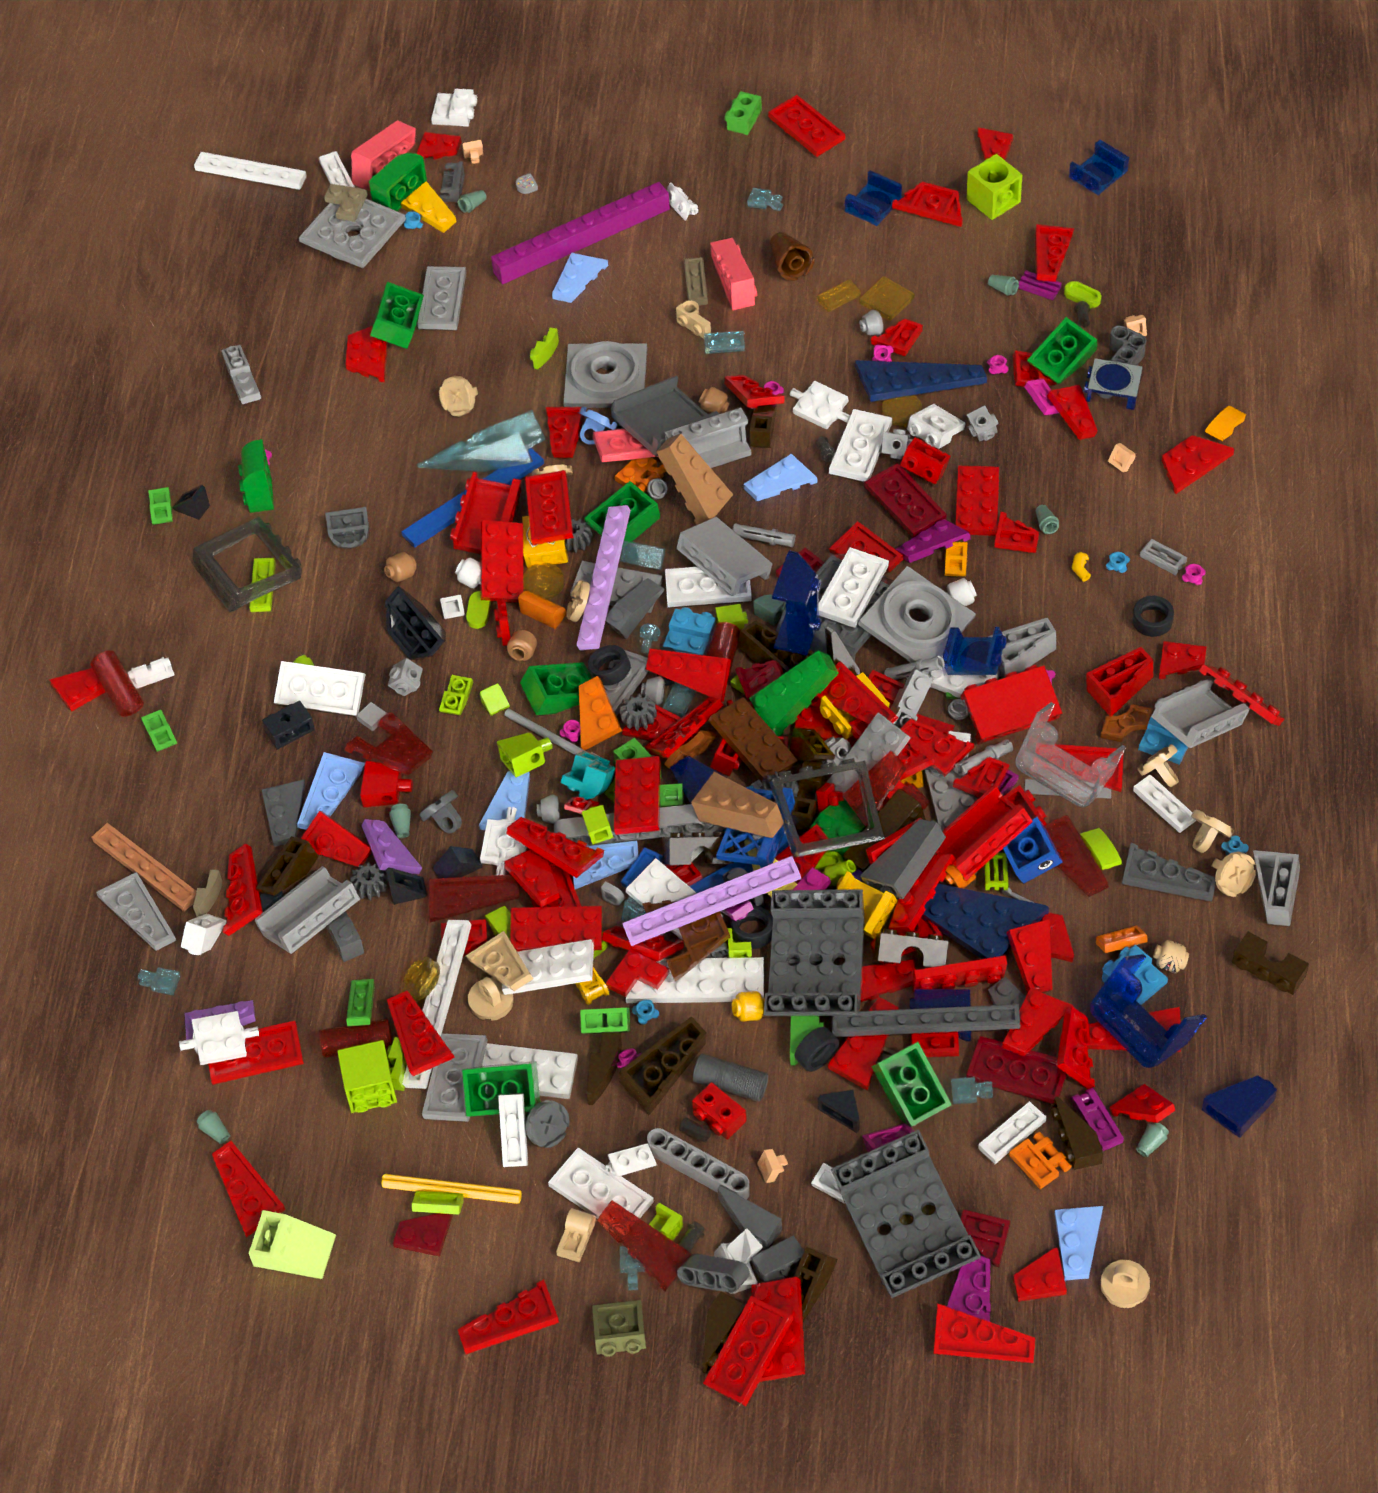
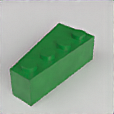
(793, 691)

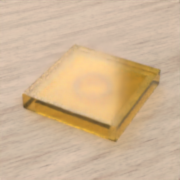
(887, 298)

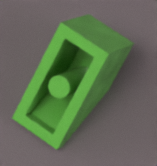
(800, 1028)

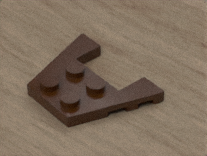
(700, 939)

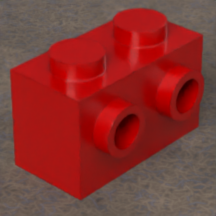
(925, 460)
(725, 759)
(718, 1111)

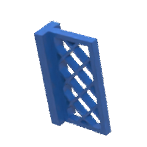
(768, 846)

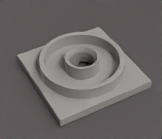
(330, 234)
(598, 390)
(913, 640)

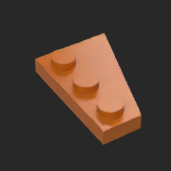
(596, 714)

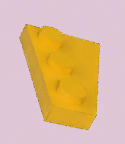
(430, 207)

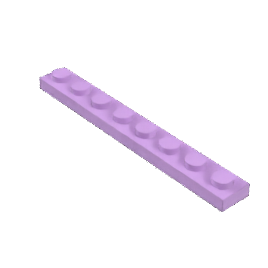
(603, 577)
(711, 900)

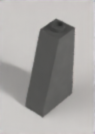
(905, 859)

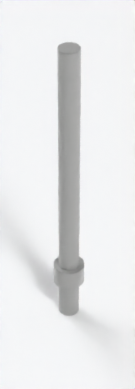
(543, 732)

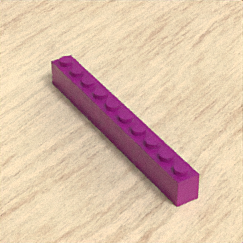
(580, 233)

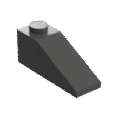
(633, 607)
(345, 937)
(749, 1216)

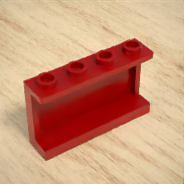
(483, 501)
(1009, 703)
(983, 831)

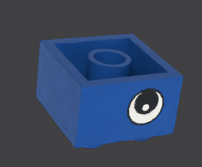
(1032, 852)

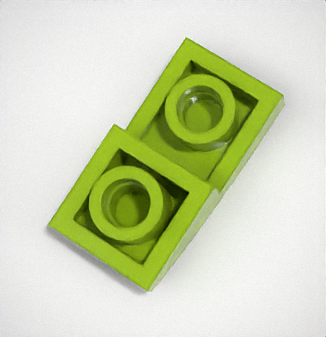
(544, 349)
(456, 695)
(1101, 849)
(500, 921)
(398, 1061)

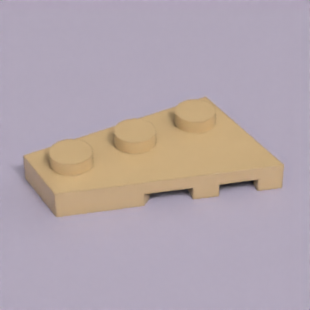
(501, 961)

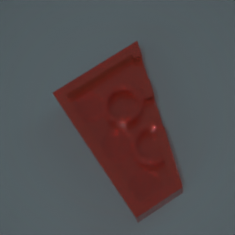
(883, 780)

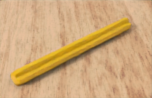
(468, 1190)

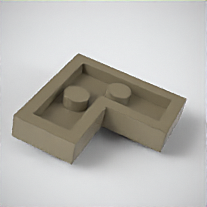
(348, 198)

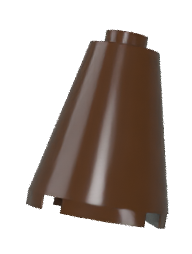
(791, 256)

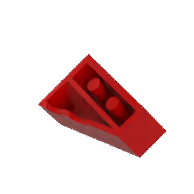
(1120, 679)

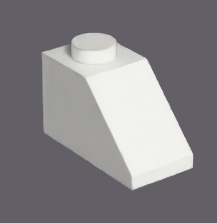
(202, 933)

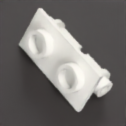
(680, 202)
(149, 674)
(630, 1160)

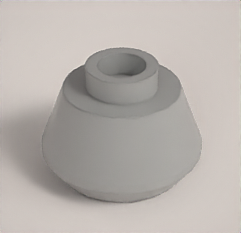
(872, 323)
(654, 689)
(549, 809)

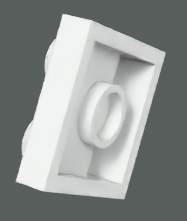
(454, 108)
(935, 426)

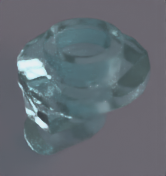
(649, 633)

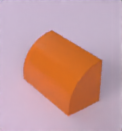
(541, 609)

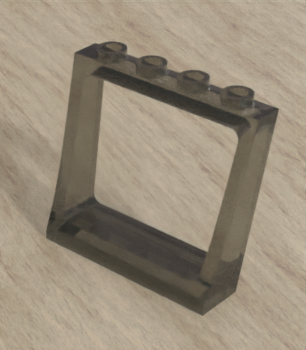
(220, 582)
(798, 848)

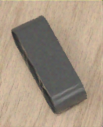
(713, 1273)

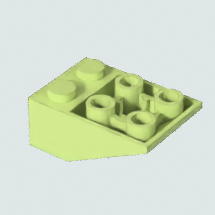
(291, 1245)

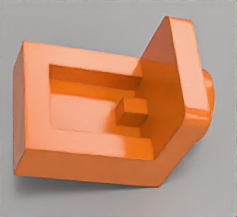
(955, 877)

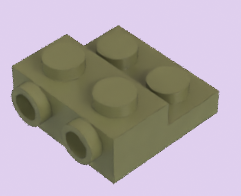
(619, 1327)

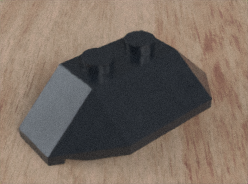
(412, 625)

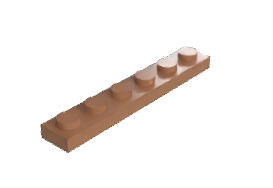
(146, 867)

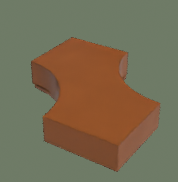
(1117, 727)
(694, 747)

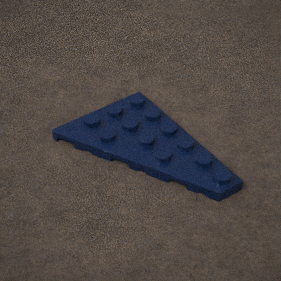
(979, 918)

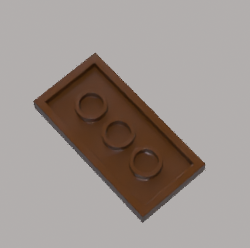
(752, 739)

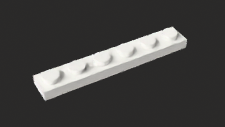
(250, 170)

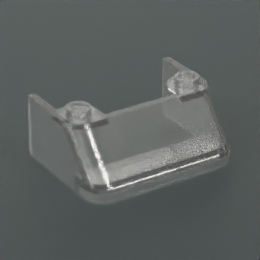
(1059, 769)

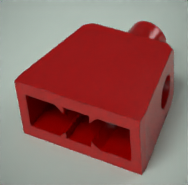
(382, 785)

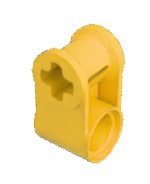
(593, 989)

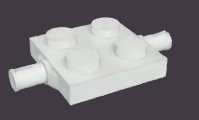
(820, 405)
(498, 845)
(218, 1038)

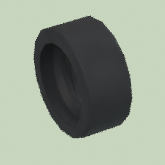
(1153, 603)
(606, 654)
(757, 939)
(816, 1049)

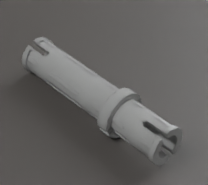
(787, 539)
(922, 665)
(993, 751)

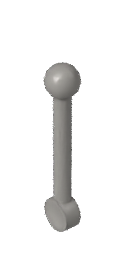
(1009, 893)

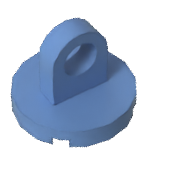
(596, 422)

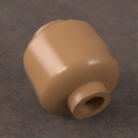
(713, 400)
(400, 567)
(522, 645)

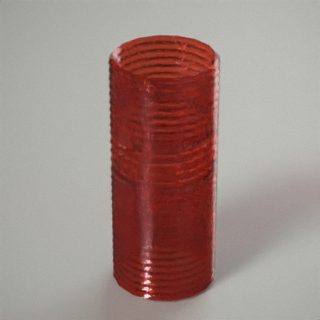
(724, 641)
(117, 683)
(349, 1036)

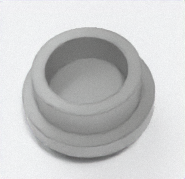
(657, 488)
(958, 709)

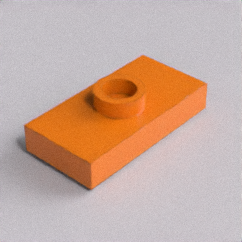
(1120, 939)

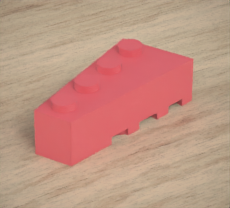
(379, 151)
(733, 273)

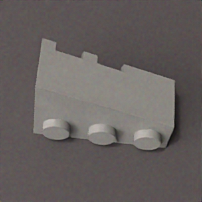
(1027, 645)
(1278, 884)

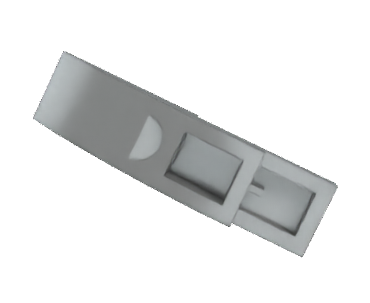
(241, 374)
(911, 697)

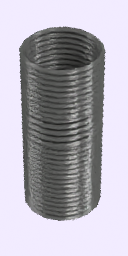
(733, 1077)

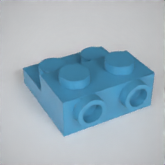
(690, 631)
(1158, 737)
(1148, 974)

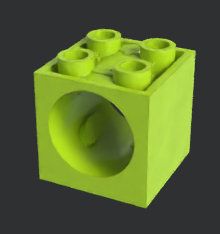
(994, 186)
(367, 1076)

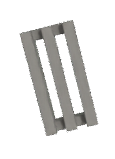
(1161, 559)

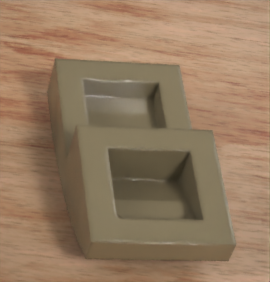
(207, 896)

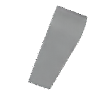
(692, 1156)

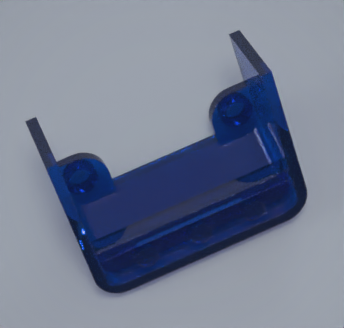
(799, 588)
(1131, 1024)

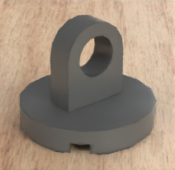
(441, 810)
(547, 1123)

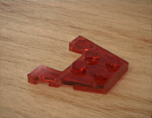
(399, 752)

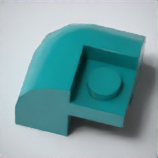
(589, 775)

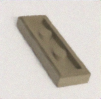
(696, 280)

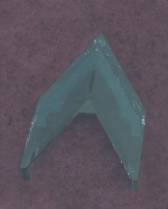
(492, 447)

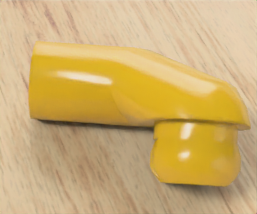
(1078, 566)

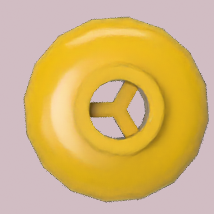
(748, 1006)

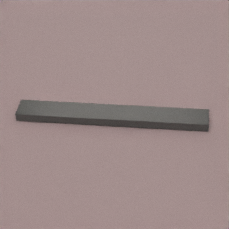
(927, 1020)

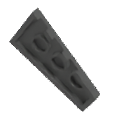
(1158, 874)

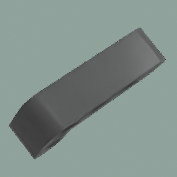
(1129, 347)

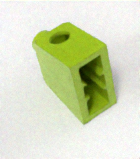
(523, 752)

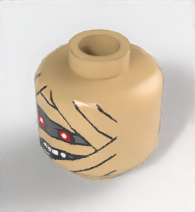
(1171, 956)

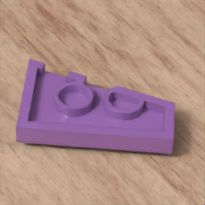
(388, 848)
(245, 1011)

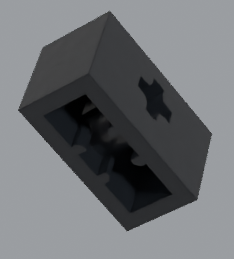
(288, 724)

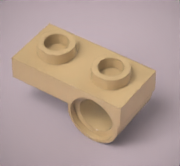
(688, 316)
(576, 1234)

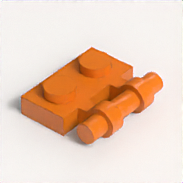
(637, 471)
(1035, 1164)

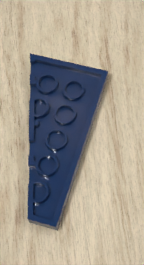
(900, 379)

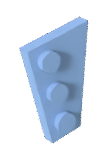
(576, 275)
(779, 477)
(511, 793)
(615, 859)
(1077, 1239)

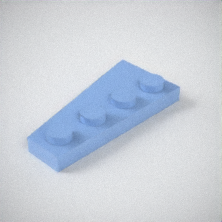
(329, 787)

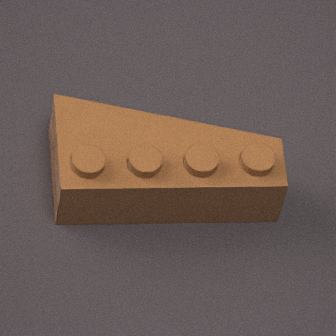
(694, 478)
(736, 807)

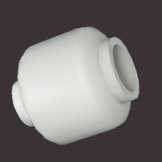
(469, 572)
(962, 591)

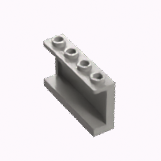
(717, 438)
(723, 554)
(1197, 714)
(306, 910)

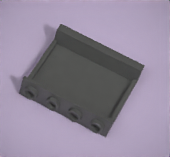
(656, 410)

